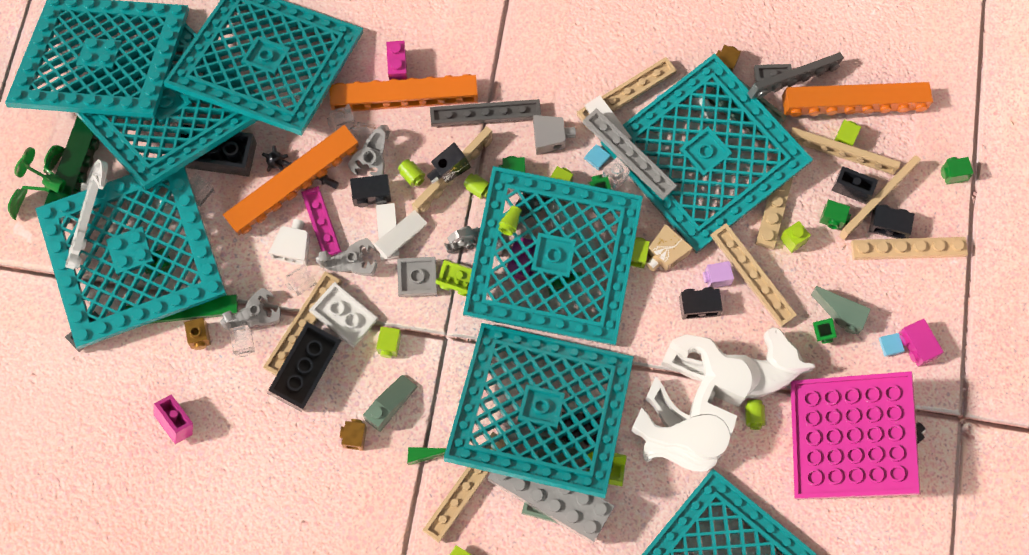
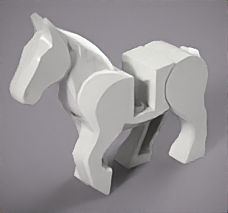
(704, 434)

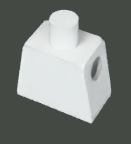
(291, 244)

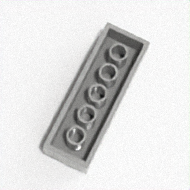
(573, 510)

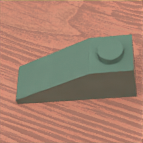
(842, 310)
(389, 403)

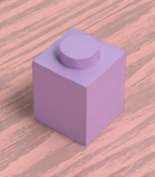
(718, 274)

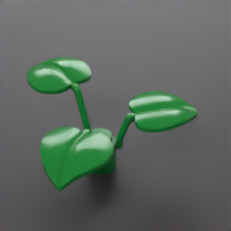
(50, 182)

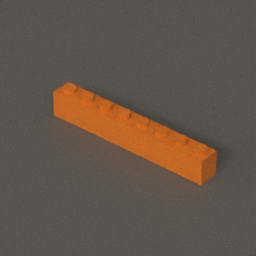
(405, 93)
(857, 99)
(291, 180)

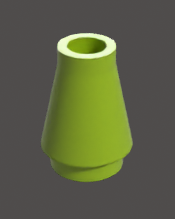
(509, 222)

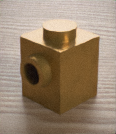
(729, 56)
(197, 333)
(353, 434)

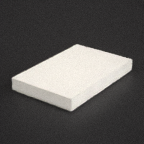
(343, 314)

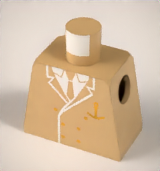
(667, 250)

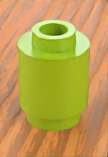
(411, 173)
(476, 185)
(755, 414)

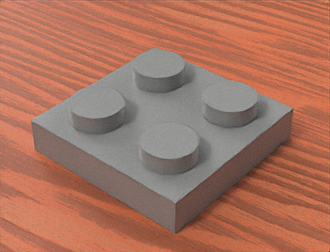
(416, 276)

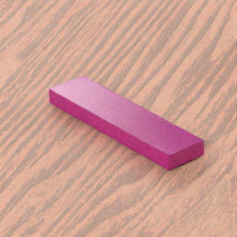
(321, 221)

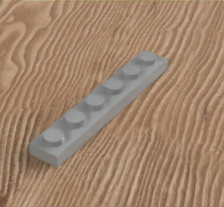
(629, 154)

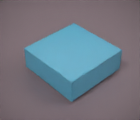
(597, 157)
(891, 344)

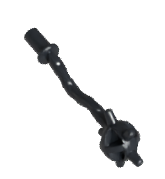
(276, 160)

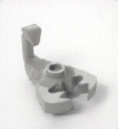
(372, 152)
(466, 238)
(349, 260)
(253, 313)

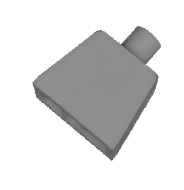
(550, 133)

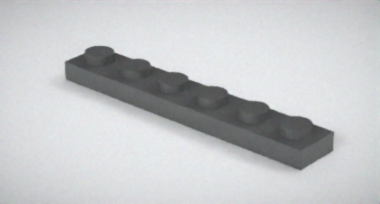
(795, 75)
(484, 112)

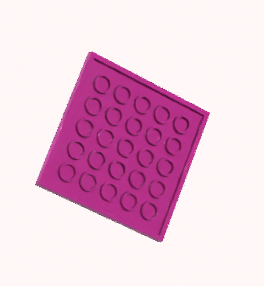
(855, 436)

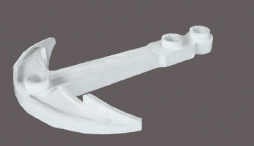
(95, 180)

